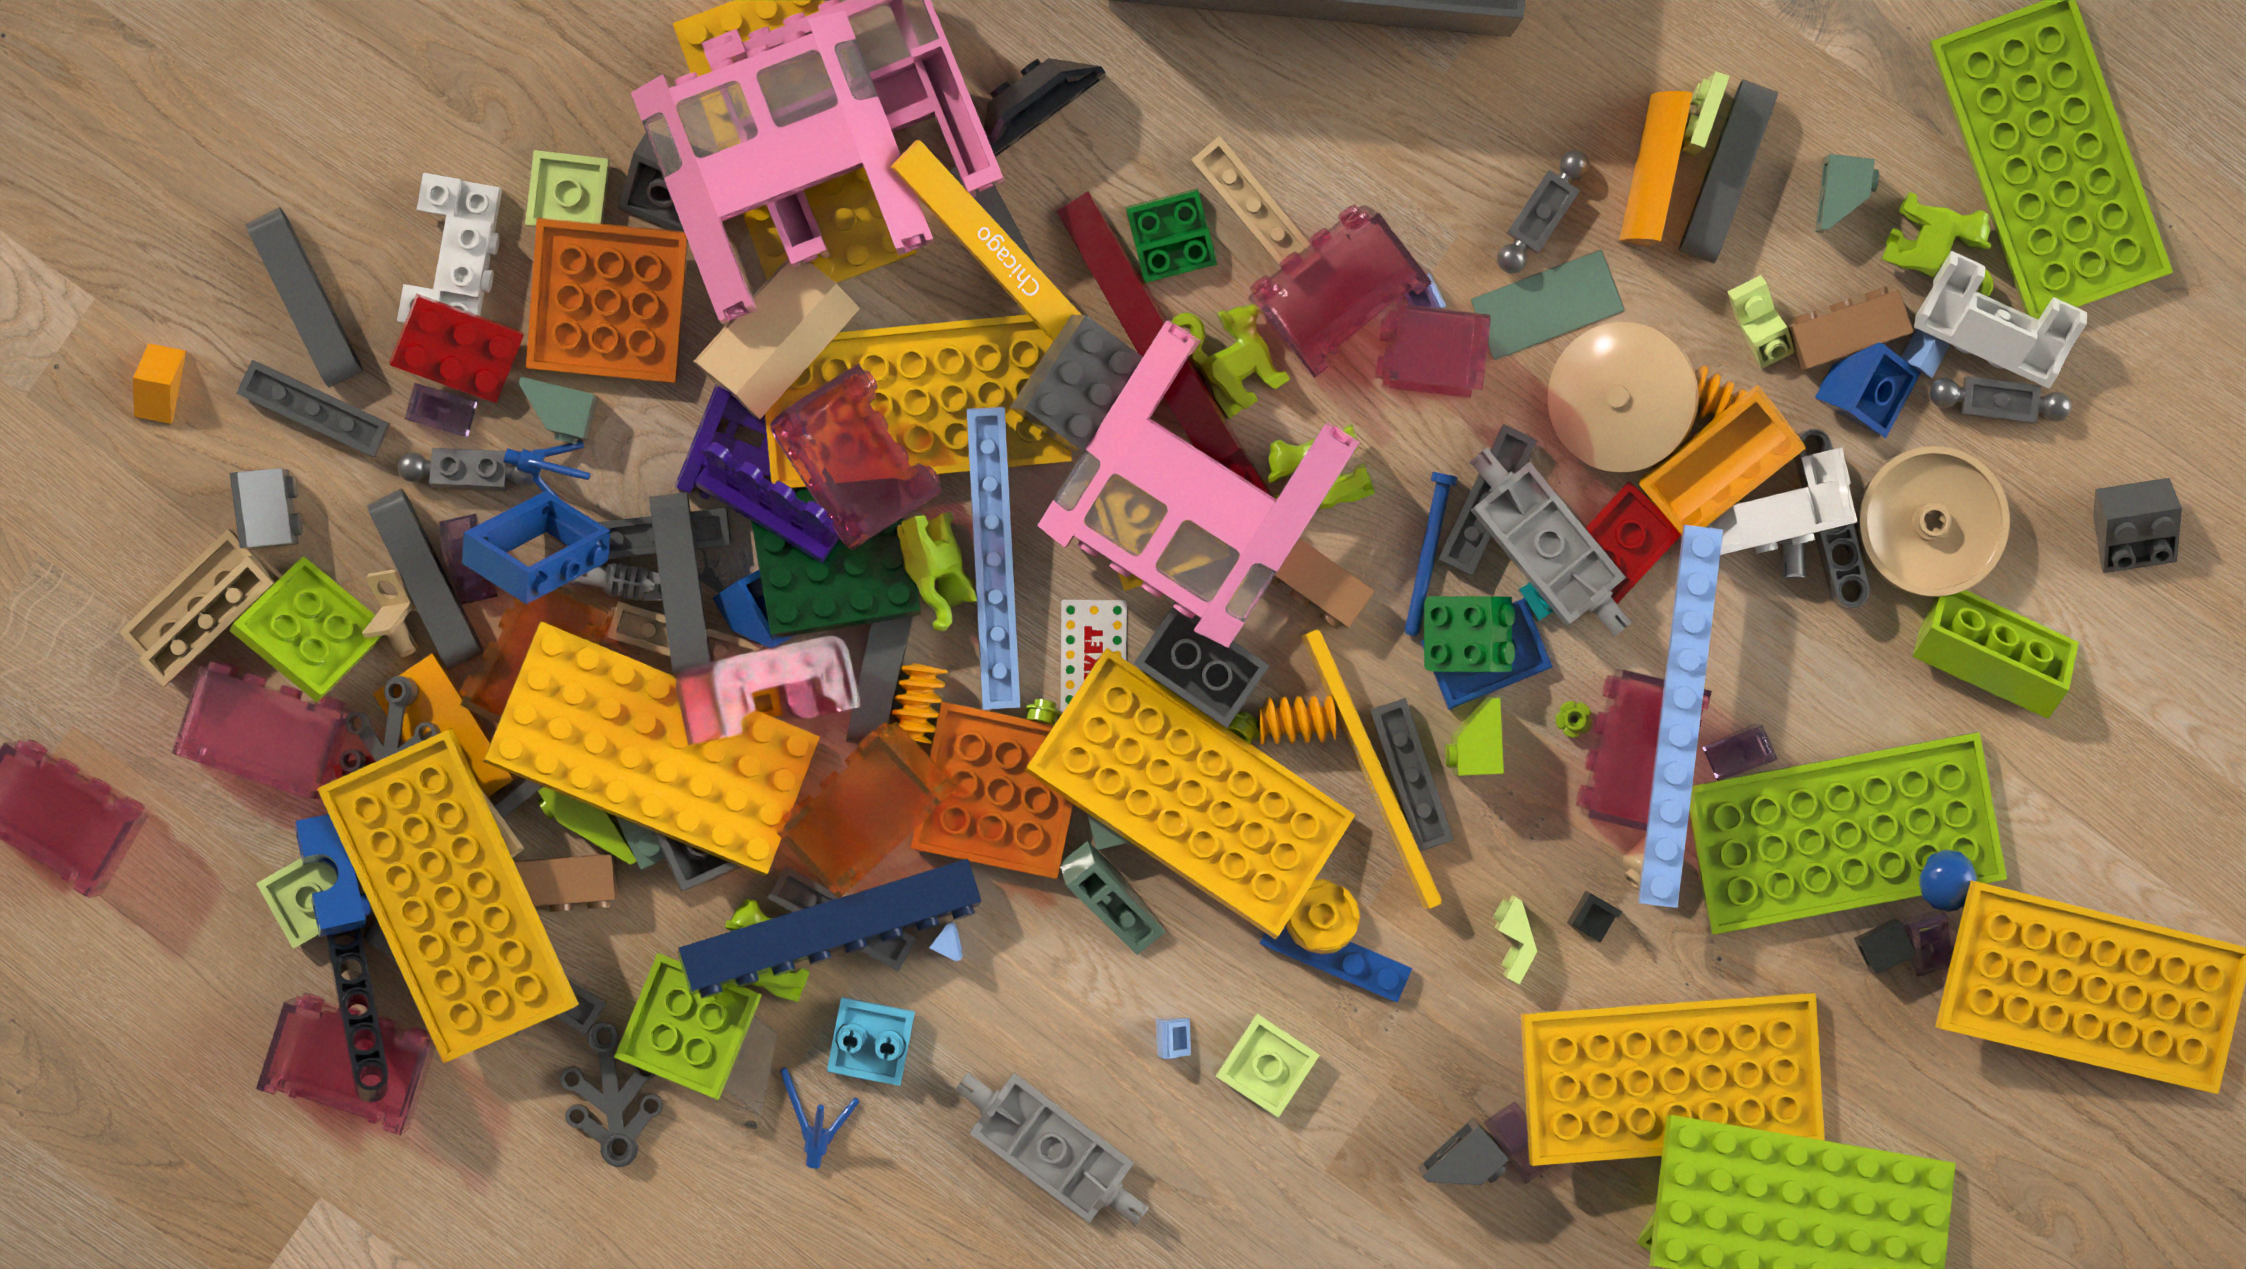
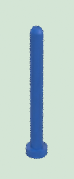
(1428, 551)

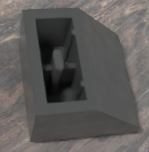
(2137, 525)

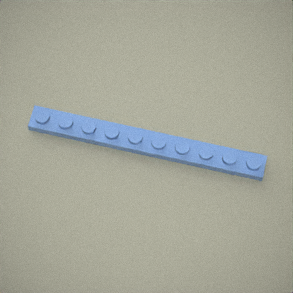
(1680, 716)

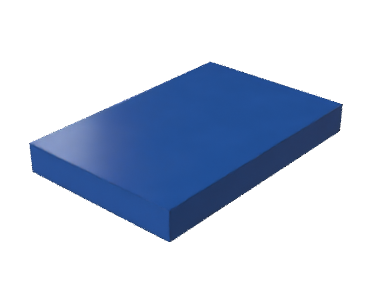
(1529, 660)

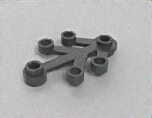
(393, 727)
(612, 1101)

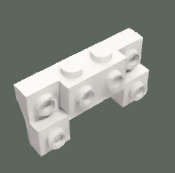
(465, 244)
(1994, 329)
(1792, 513)

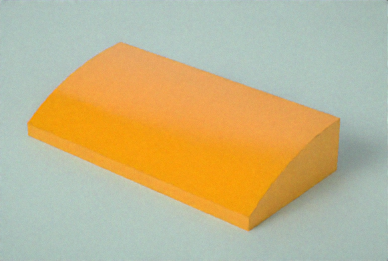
(1655, 167)
(1722, 462)
(440, 704)

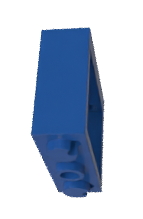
(488, 543)

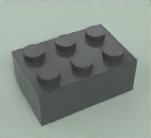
(1076, 382)
(1199, 668)

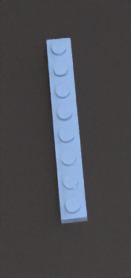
(993, 558)

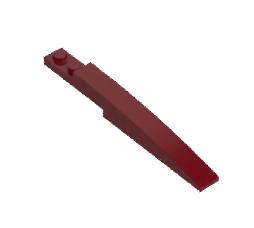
(1142, 322)

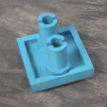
(870, 1041)

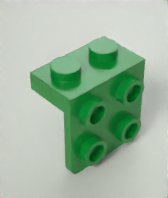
(1468, 633)

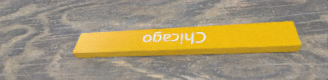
(984, 239)
(1372, 769)

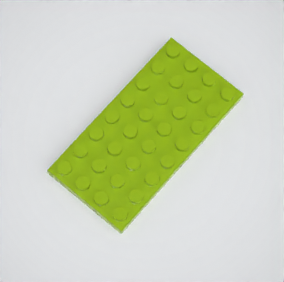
(2050, 156)
(1841, 831)
(1794, 1202)

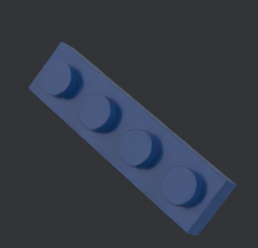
(1350, 963)

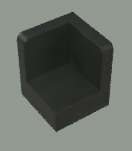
(1593, 916)
(1885, 946)

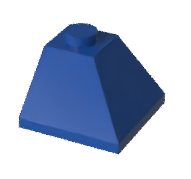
(1869, 387)
(745, 610)

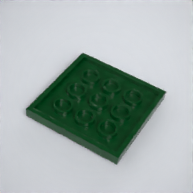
(840, 592)

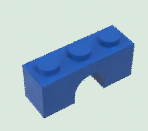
(342, 905)

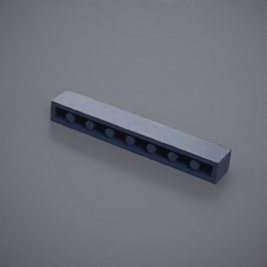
(829, 927)

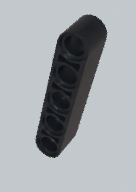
(358, 1026)

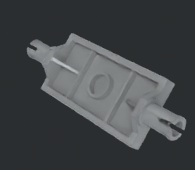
(1548, 543)
(1052, 1147)

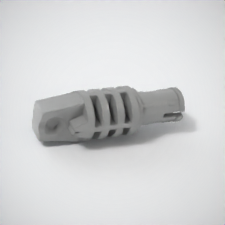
(623, 582)

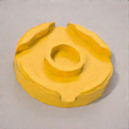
(1324, 918)

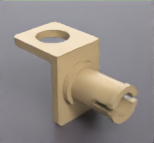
(391, 616)

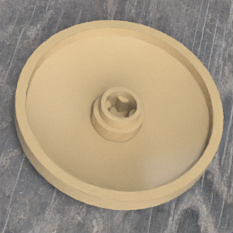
(1623, 397)
(1933, 521)

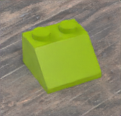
(1477, 742)

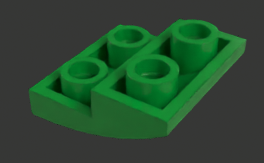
(1171, 235)

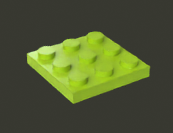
(307, 629)
(685, 1035)

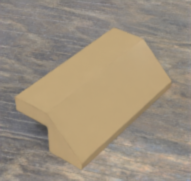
(771, 347)
(196, 607)

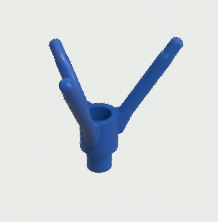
(533, 461)
(815, 1137)

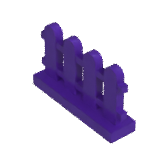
(728, 407)
(766, 503)

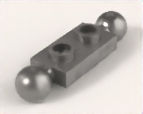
(1543, 211)
(2000, 399)
(463, 469)

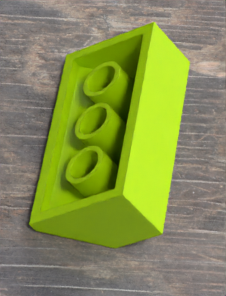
(1997, 651)

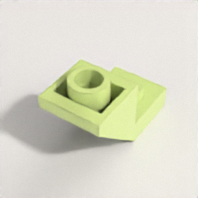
(1760, 322)
(1514, 923)

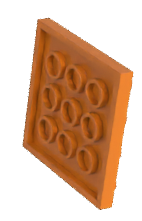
(606, 300)
(999, 809)

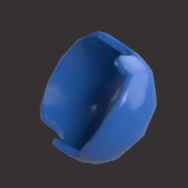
(1946, 880)

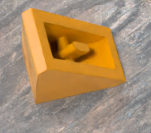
(158, 383)

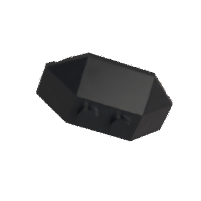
(1035, 98)

